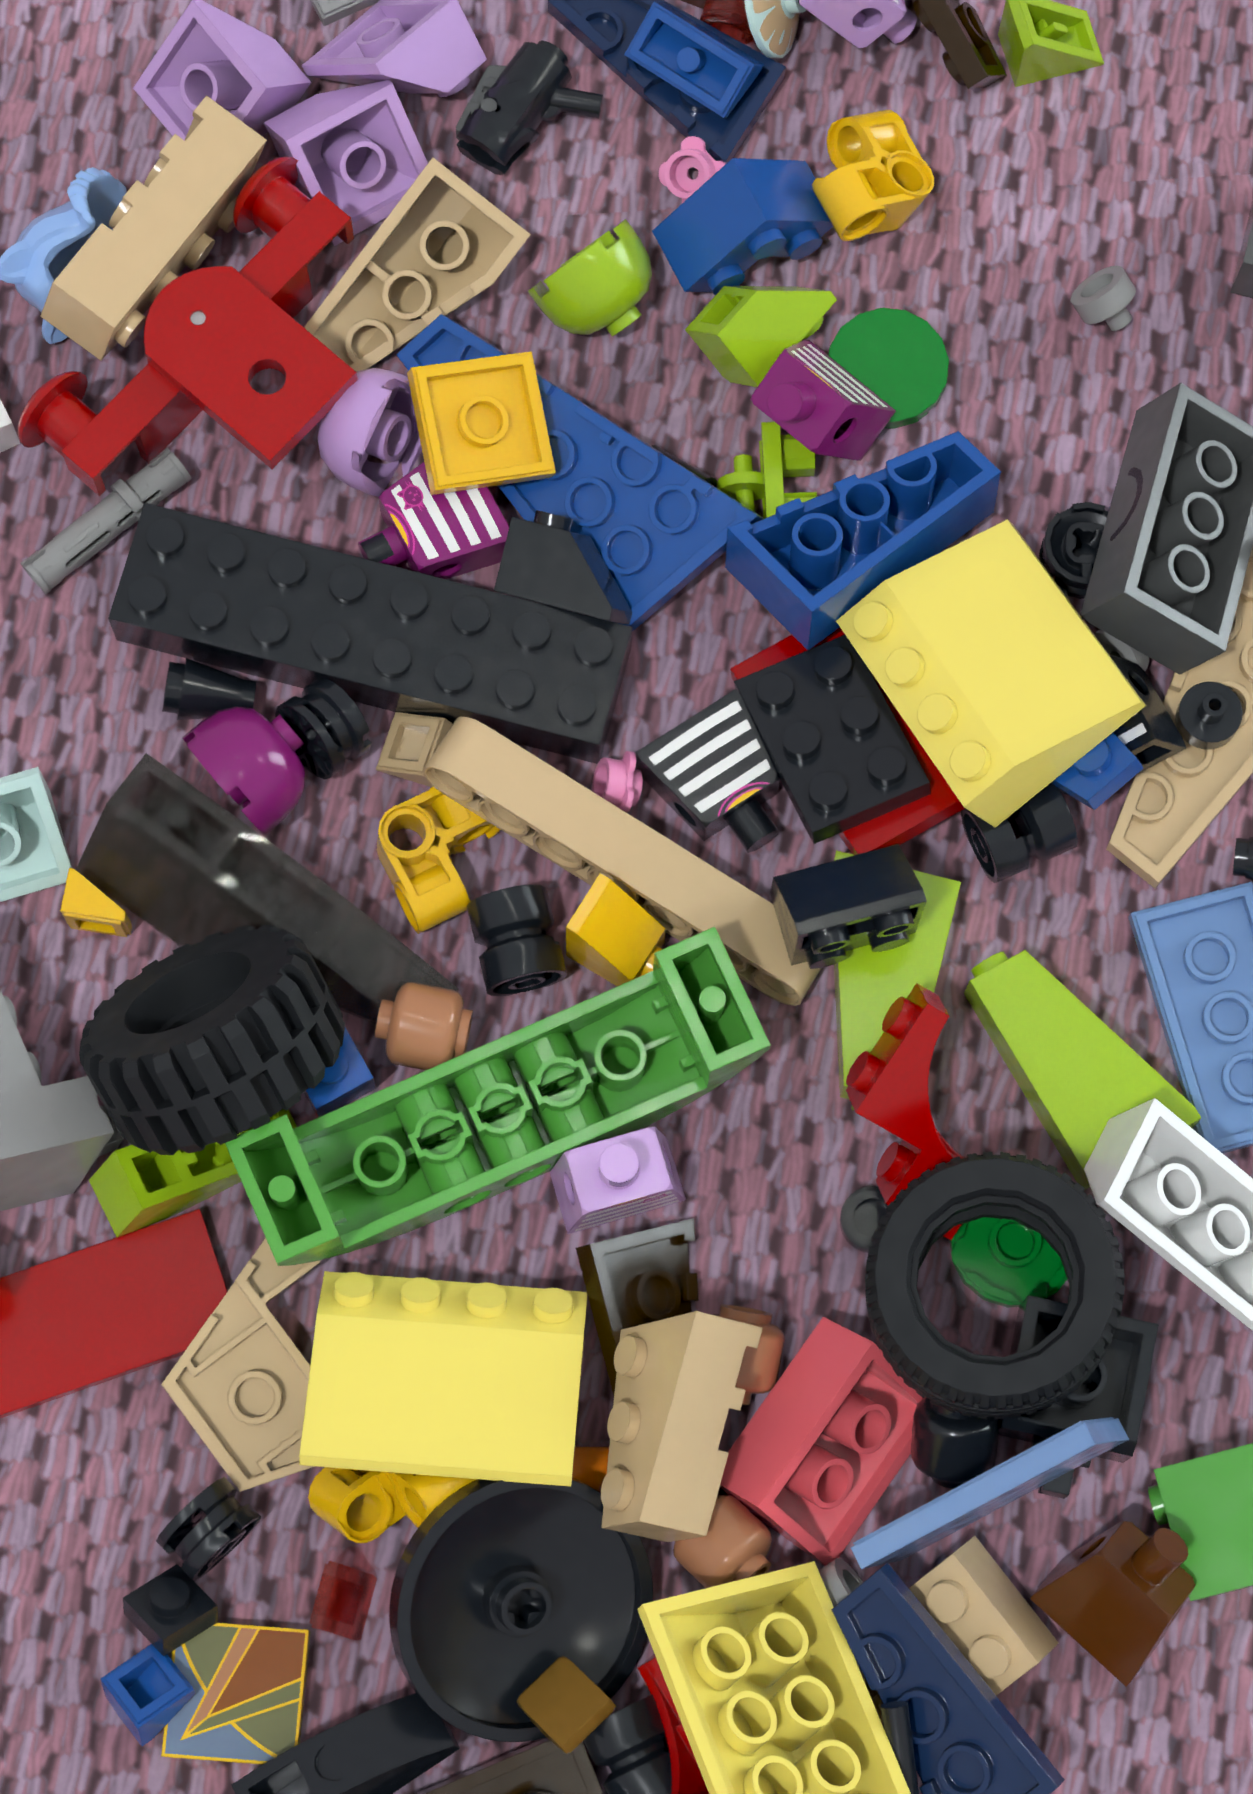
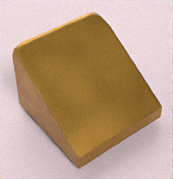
(565, 1704)

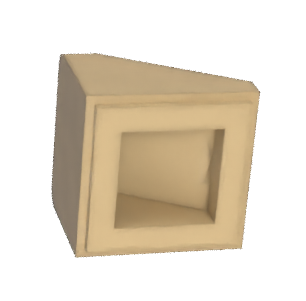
(411, 745)

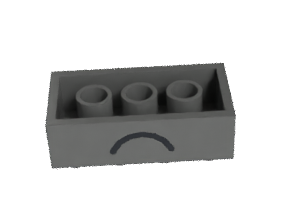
(1176, 532)

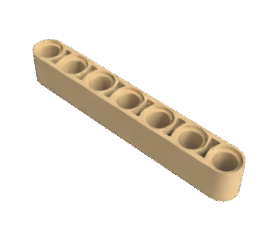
(597, 837)

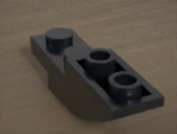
(361, 1755)

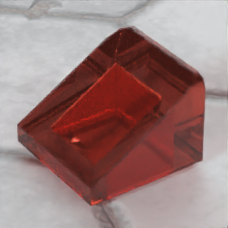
(343, 1601)

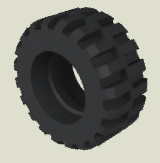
(212, 1040)

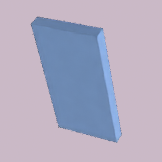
(1203, 991)
(989, 1491)

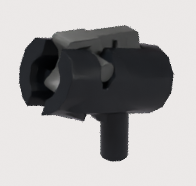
(513, 103)

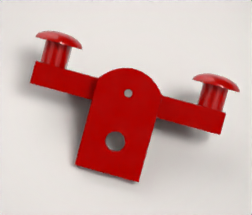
(209, 341)

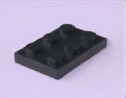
(832, 738)

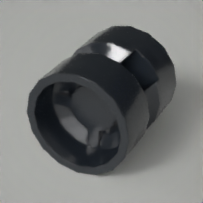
(1043, 831)
(514, 930)
(633, 1749)

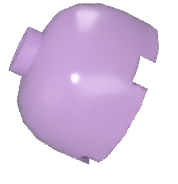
(375, 420)

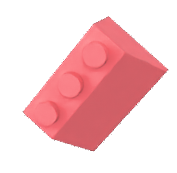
(824, 1442)

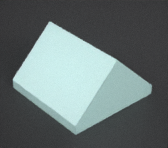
(30, 836)

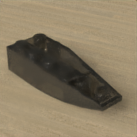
(204, 872)

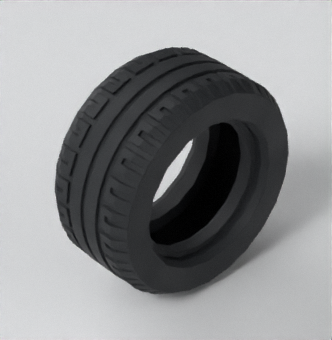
(1000, 1189)

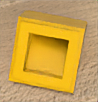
(90, 909)

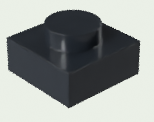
(170, 1610)

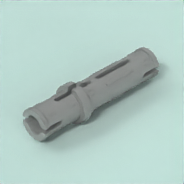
(105, 520)

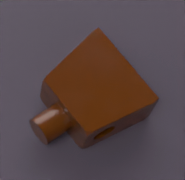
(1119, 1595)

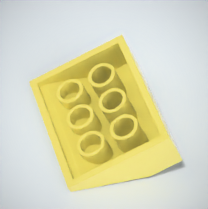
(990, 669)
(445, 1379)
(771, 1688)

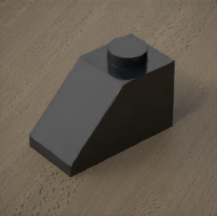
(559, 569)

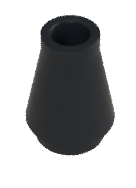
(200, 691)

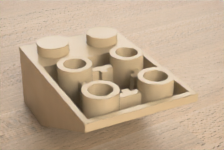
(982, 1617)

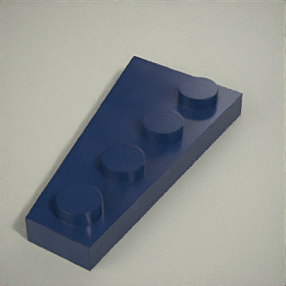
(607, 31)
(958, 1724)

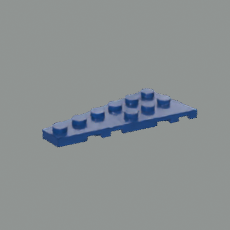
(638, 506)

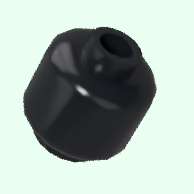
(952, 1445)

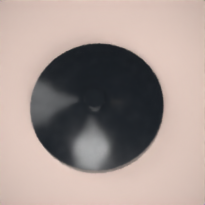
(507, 1587)

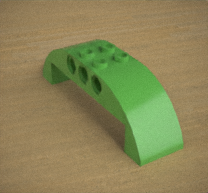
(501, 1109)

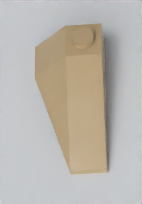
(421, 263)

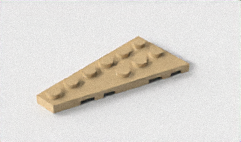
(1186, 792)

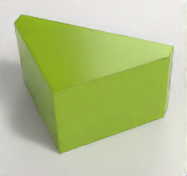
(1046, 40)

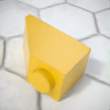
(613, 934)

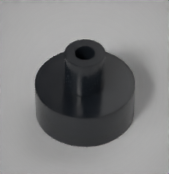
(1208, 715)

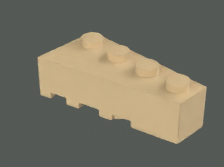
(155, 232)

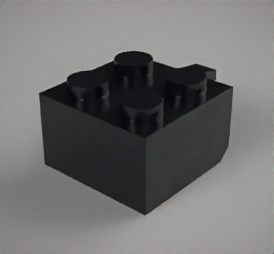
(1112, 1390)

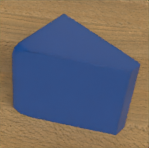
(147, 1692)

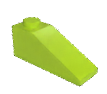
(150, 1187)

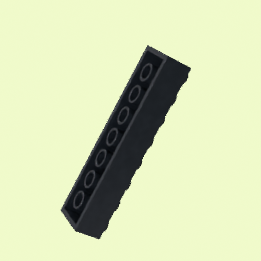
(371, 630)

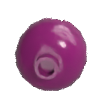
(251, 762)

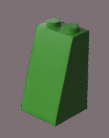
(1212, 1511)

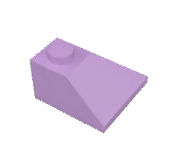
(408, 42)
(225, 61)
(352, 150)

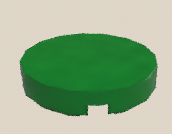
(895, 359)
(997, 1263)

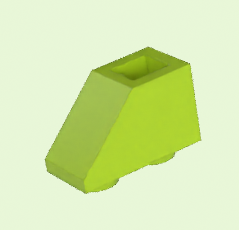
(752, 325)

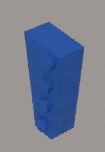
(838, 547)

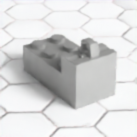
(45, 1131)

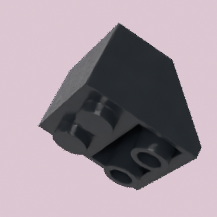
(848, 906)

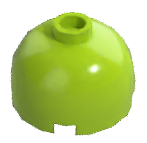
(598, 285)

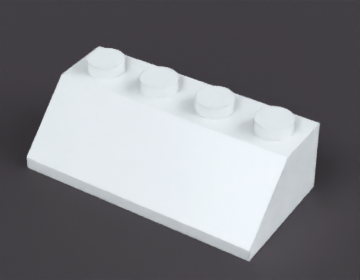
(1179, 1200)

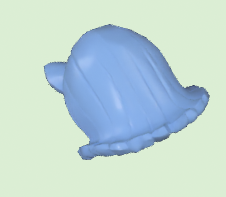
(56, 238)

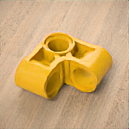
(876, 176)
(426, 876)
(369, 1502)

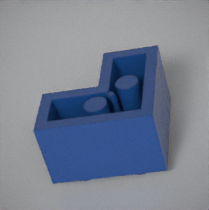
(740, 217)

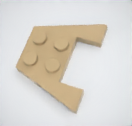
(246, 1378)

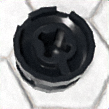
(1072, 545)
(327, 725)
(214, 1535)

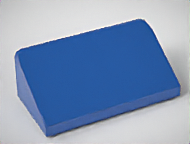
(693, 58)

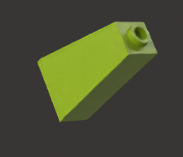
(873, 981)
(1064, 1056)

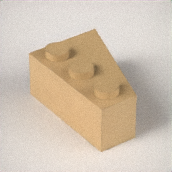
(669, 1422)

